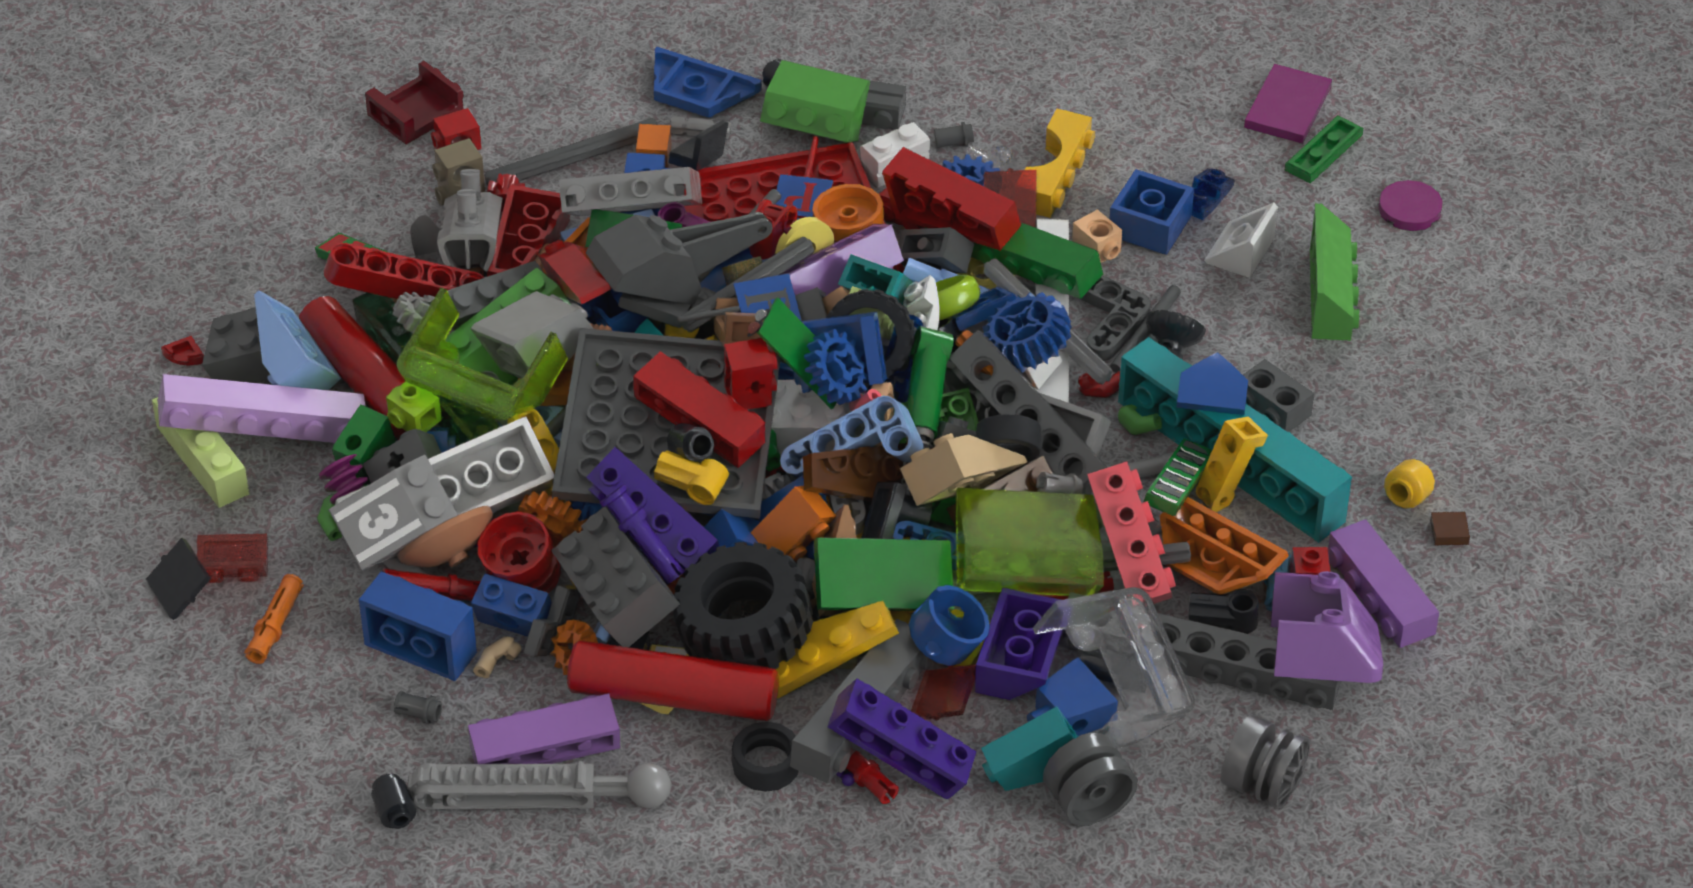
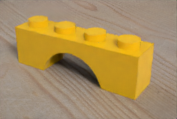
(1066, 139)

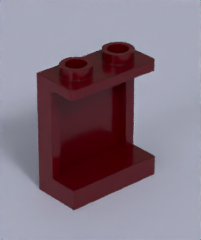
(411, 108)

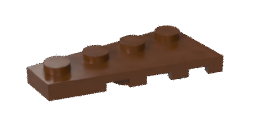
(851, 471)

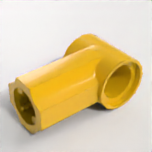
(700, 480)

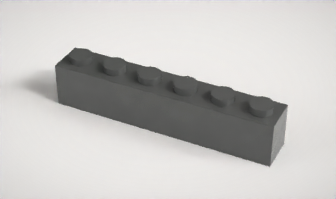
(888, 669)

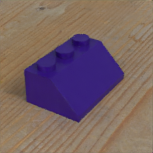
(1012, 654)

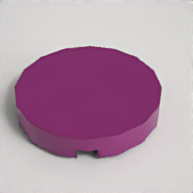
(1410, 205)

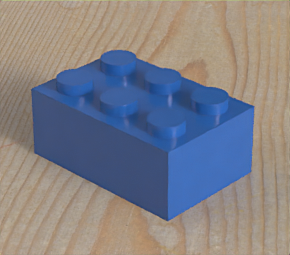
(418, 625)

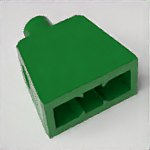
(363, 436)

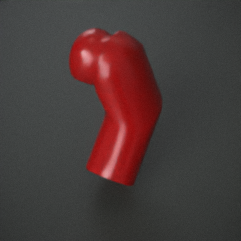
(1091, 388)

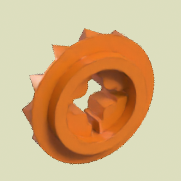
(570, 633)

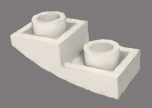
(923, 301)

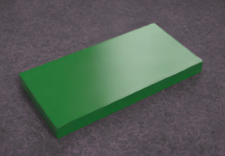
(869, 571)

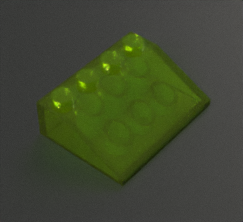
(1028, 542)

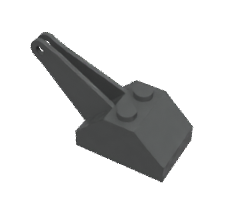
(665, 264)

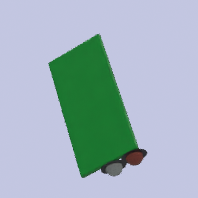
(787, 338)

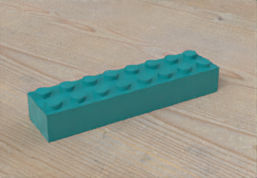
(1280, 474)

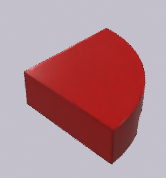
(183, 350)

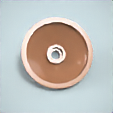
(447, 541)

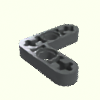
(1127, 309)

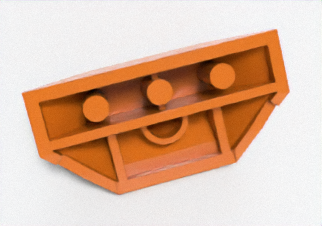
(1221, 550)

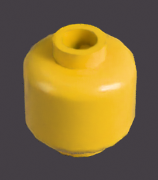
(1409, 483)

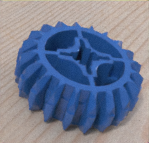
(1029, 330)

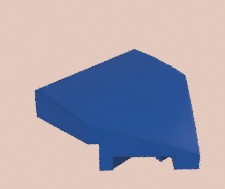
(1213, 387)

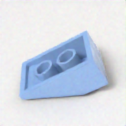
(289, 348)

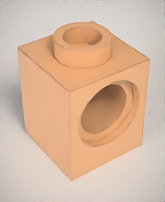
(1098, 234)

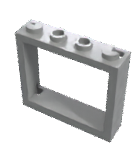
(630, 191)

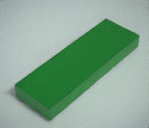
(1324, 149)

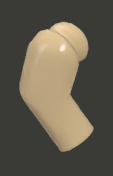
(492, 653)

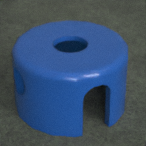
(943, 635)

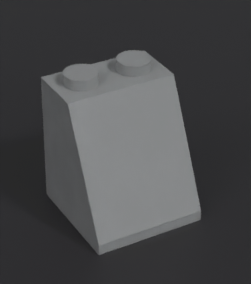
(520, 329)

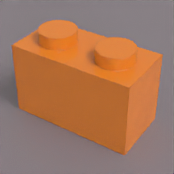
(795, 523)

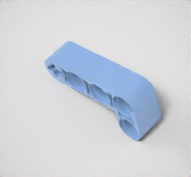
(843, 432)

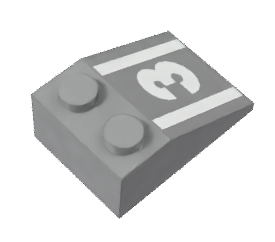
(392, 512)

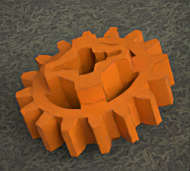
(555, 514)

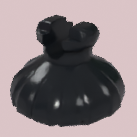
(1174, 330)

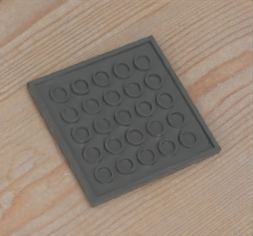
(607, 415)

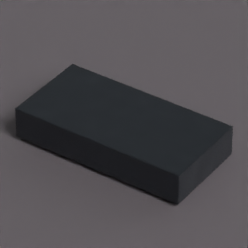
(884, 510)

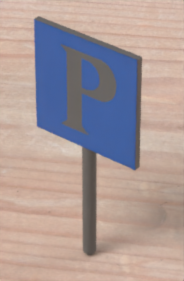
(754, 296)

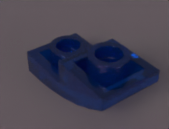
(1209, 190)

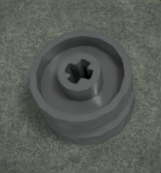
(1090, 779)

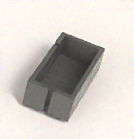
(615, 578)

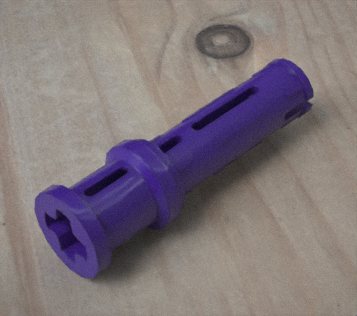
(633, 521)

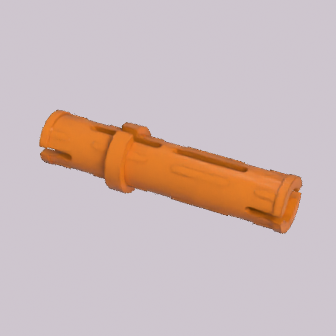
(268, 629)

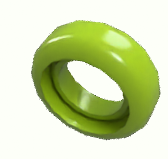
(956, 295)

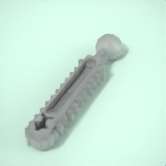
(532, 786)

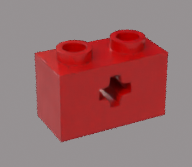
(750, 373)

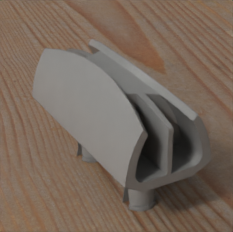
(469, 224)

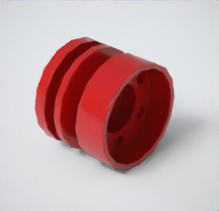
(519, 551)

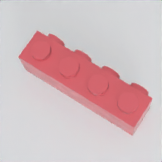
(1129, 531)

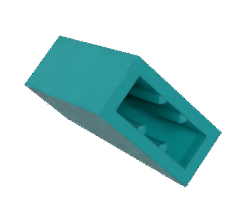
(873, 276)
(1023, 753)

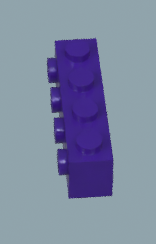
(673, 525)
(902, 739)

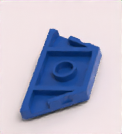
(698, 84)

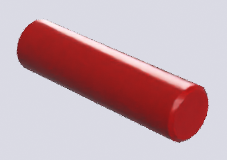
(352, 353)
(673, 680)

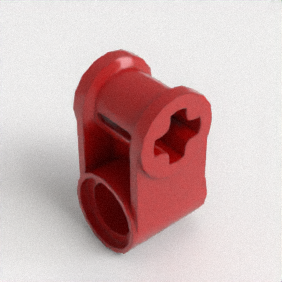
(781, 219)

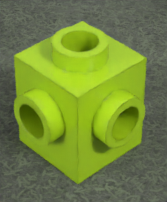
(413, 408)

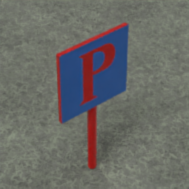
(802, 190)

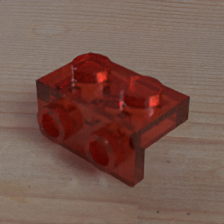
(234, 556)

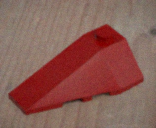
(573, 271)

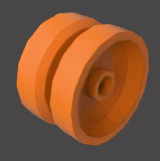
(848, 209)

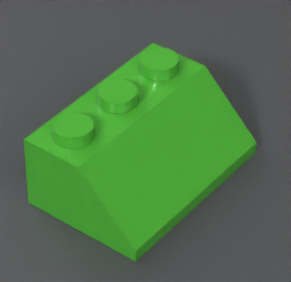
(816, 101)

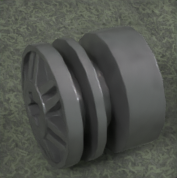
(1269, 763)

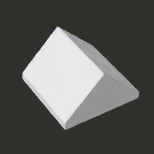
(1245, 241)

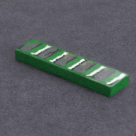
(1178, 477)

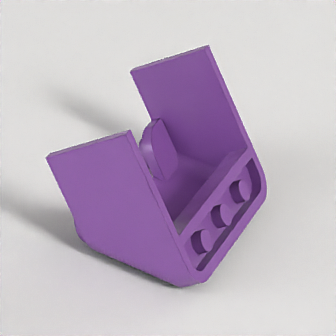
(1323, 630)

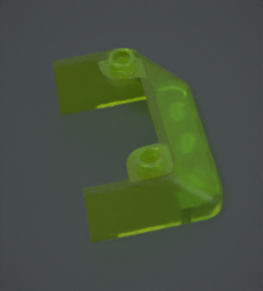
(435, 366)

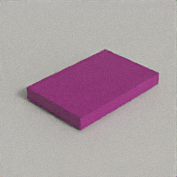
(1288, 103)

